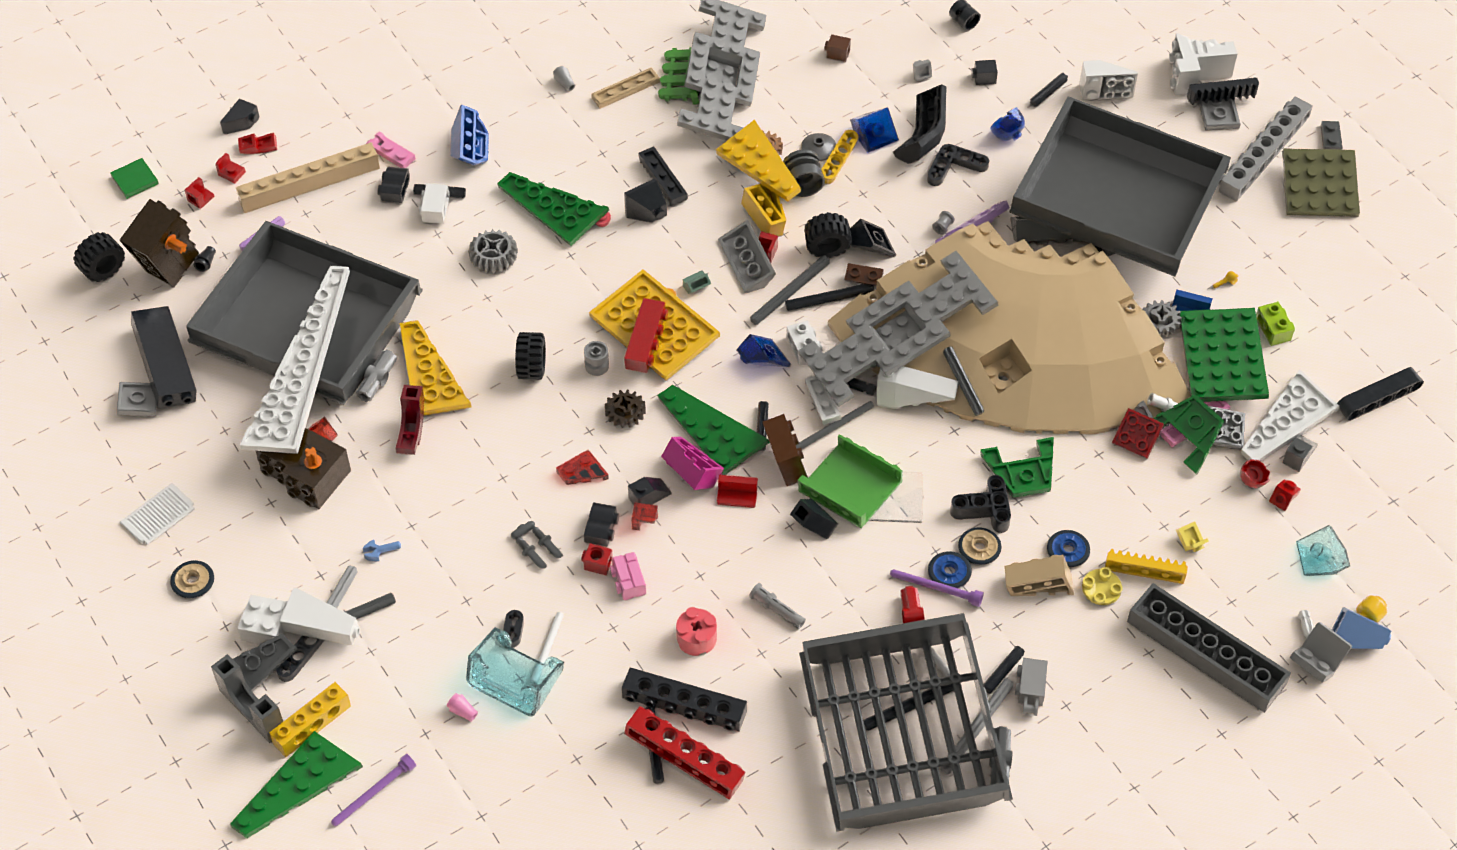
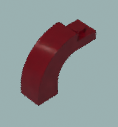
(411, 419)

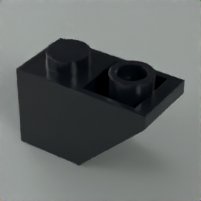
(814, 518)

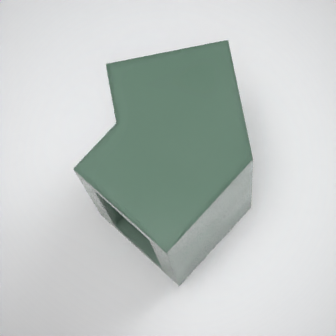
(696, 281)

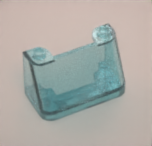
(510, 674)

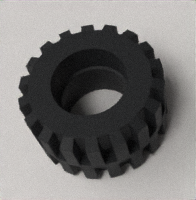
(827, 235)
(99, 257)
(530, 355)

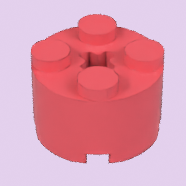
(696, 631)

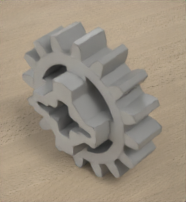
(1163, 317)

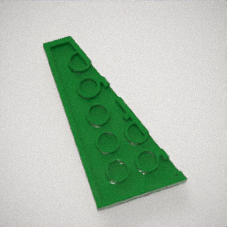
(555, 208)
(300, 779)

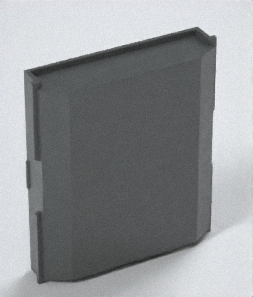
(1119, 185)
(268, 295)

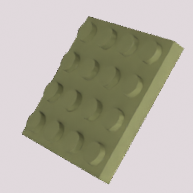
(1320, 182)

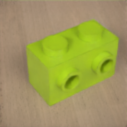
(1275, 323)

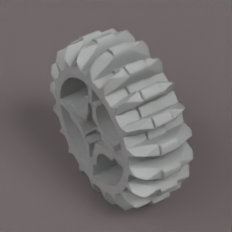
(492, 255)

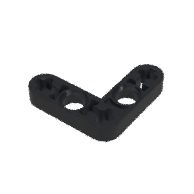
(953, 156)

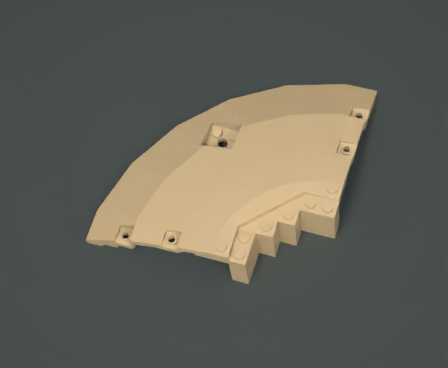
(1056, 335)

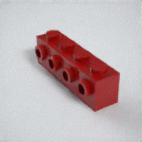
(645, 335)

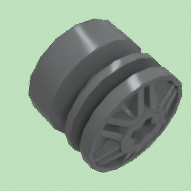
(806, 170)

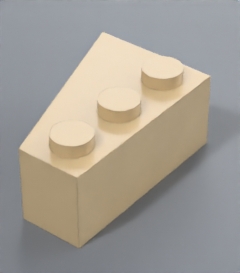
(1039, 575)

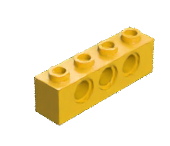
(310, 718)

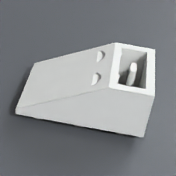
(1106, 80)

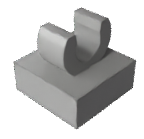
(922, 70)

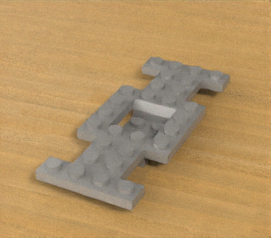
(715, 67)
(903, 336)

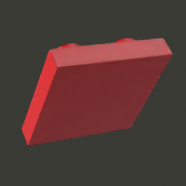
(1137, 433)

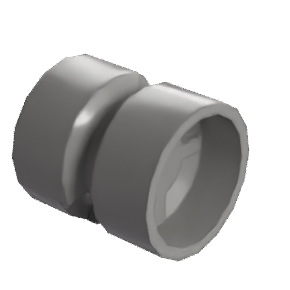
(596, 358)

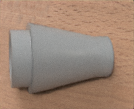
(563, 76)

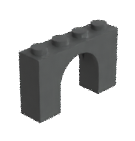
(260, 712)

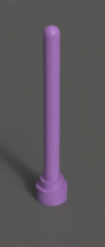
(974, 597)
(405, 764)

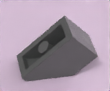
(1299, 452)

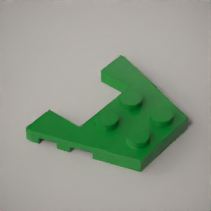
(1197, 424)
(1025, 475)

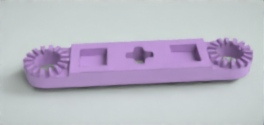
(986, 215)

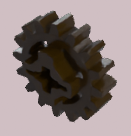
(625, 408)

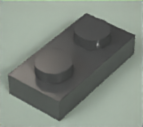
(1331, 135)

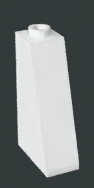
(318, 619)

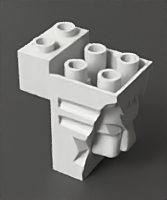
(1200, 61)

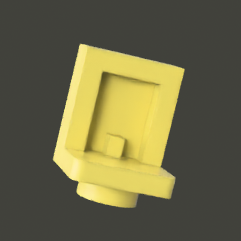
(1191, 537)

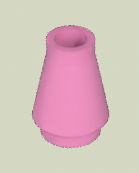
(461, 707)

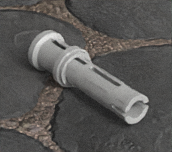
(770, 601)

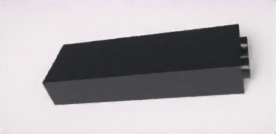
(163, 357)

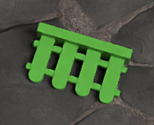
(676, 80)

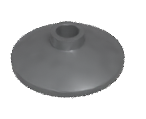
(820, 144)

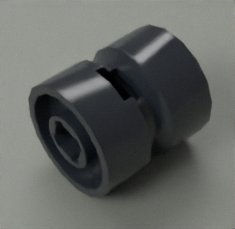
(964, 14)

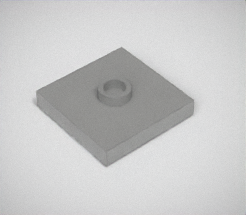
(136, 399)

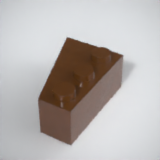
(785, 449)

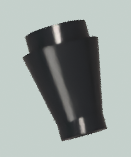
(204, 260)

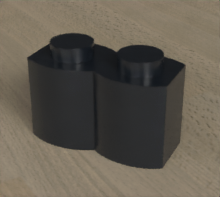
(394, 184)
(600, 524)

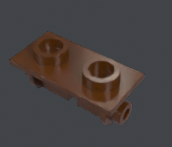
(863, 274)

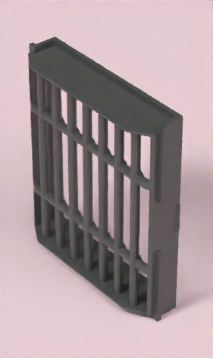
(883, 642)

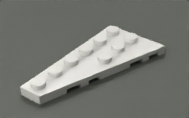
(1293, 413)

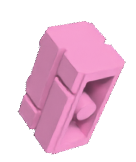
(628, 576)

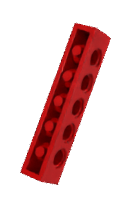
(688, 762)

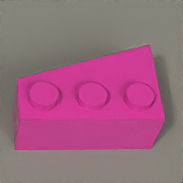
(691, 464)

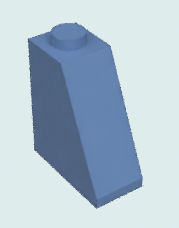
(1361, 631)

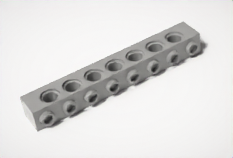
(1265, 148)

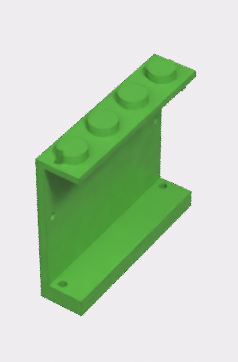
(852, 482)

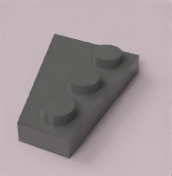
(264, 659)

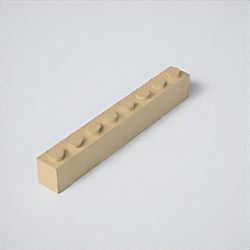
(308, 177)

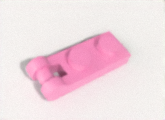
(392, 151)

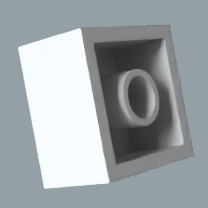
(261, 619)

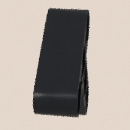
(988, 505)

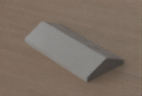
(747, 257)

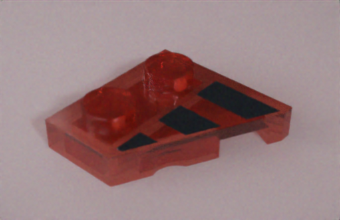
(581, 469)

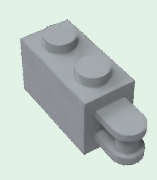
(1032, 684)

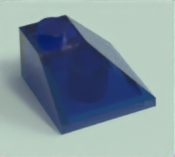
(875, 129)
(761, 351)

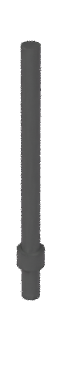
(835, 425)

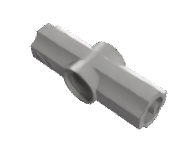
(376, 375)

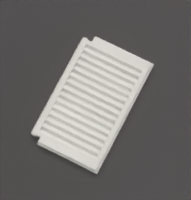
(158, 514)

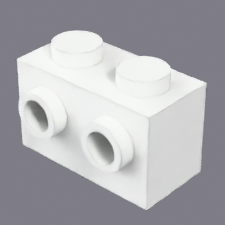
(434, 203)
(799, 336)

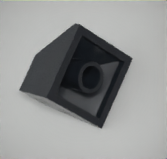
(645, 202)
(871, 238)

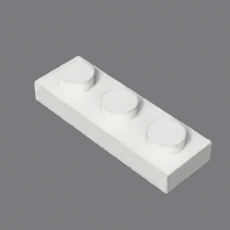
(822, 400)

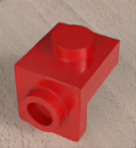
(1284, 494)

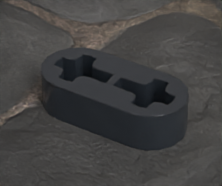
(517, 628)

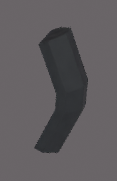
(928, 126)

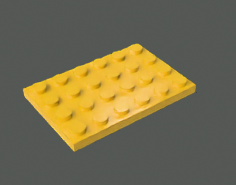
(683, 333)

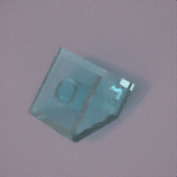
(1322, 553)

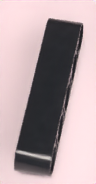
(1380, 393)

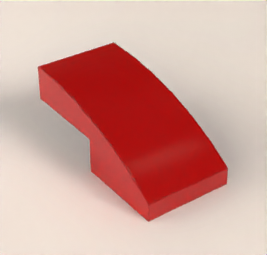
(253, 145)

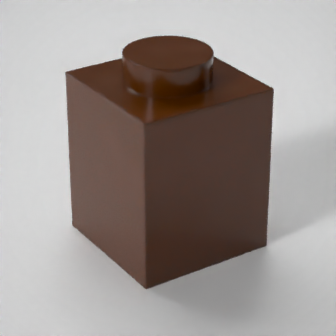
(838, 48)

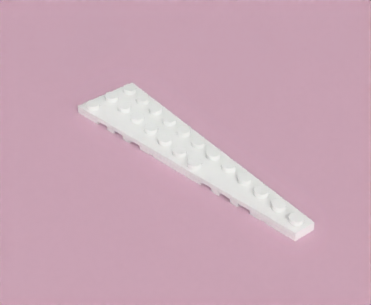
(287, 405)

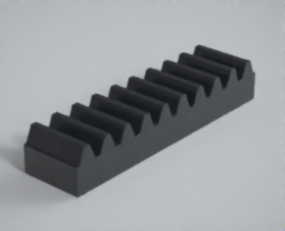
(1223, 90)
(666, 179)

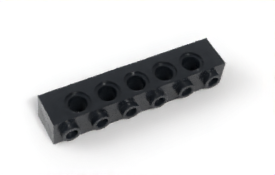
(677, 691)

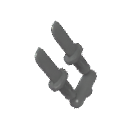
(543, 540)

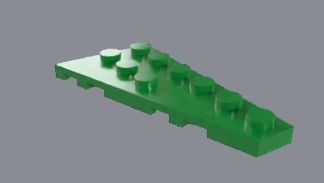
(713, 431)

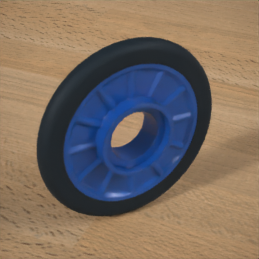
(1074, 539)
(950, 559)

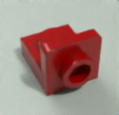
(228, 169)

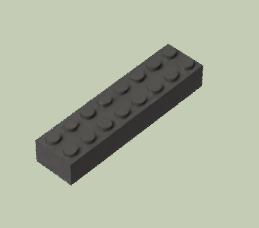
(1208, 647)

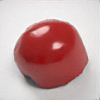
(1254, 474)

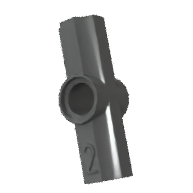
(1004, 740)

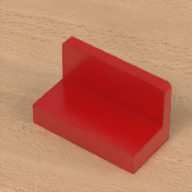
(737, 491)

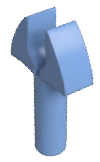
(377, 550)

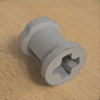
(943, 222)

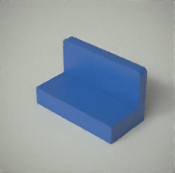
(1189, 301)

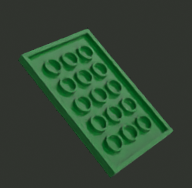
(1224, 354)

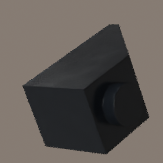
(240, 117)
(648, 490)

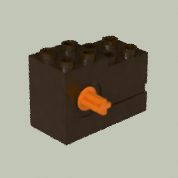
(160, 242)
(312, 472)

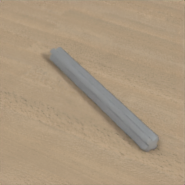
(978, 723)

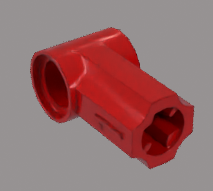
(911, 605)

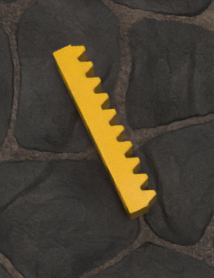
(1146, 567)

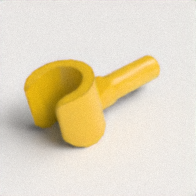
(1230, 277)

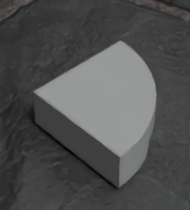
(1143, 409)

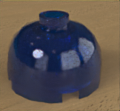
(1009, 126)

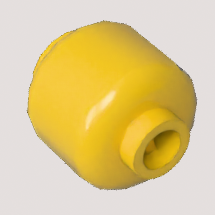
(1372, 608)

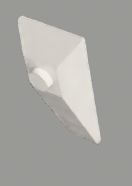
(913, 387)

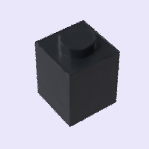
(985, 72)

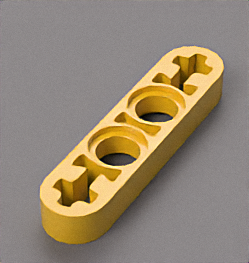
(840, 157)

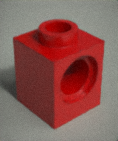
(598, 566)

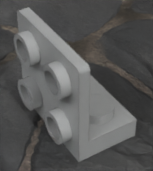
(1321, 652)

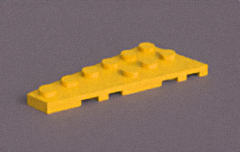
(757, 158)
(430, 371)

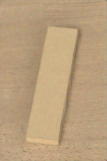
(625, 88)

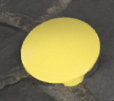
(1101, 586)

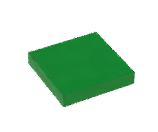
(134, 178)

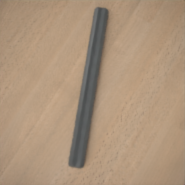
(789, 290)

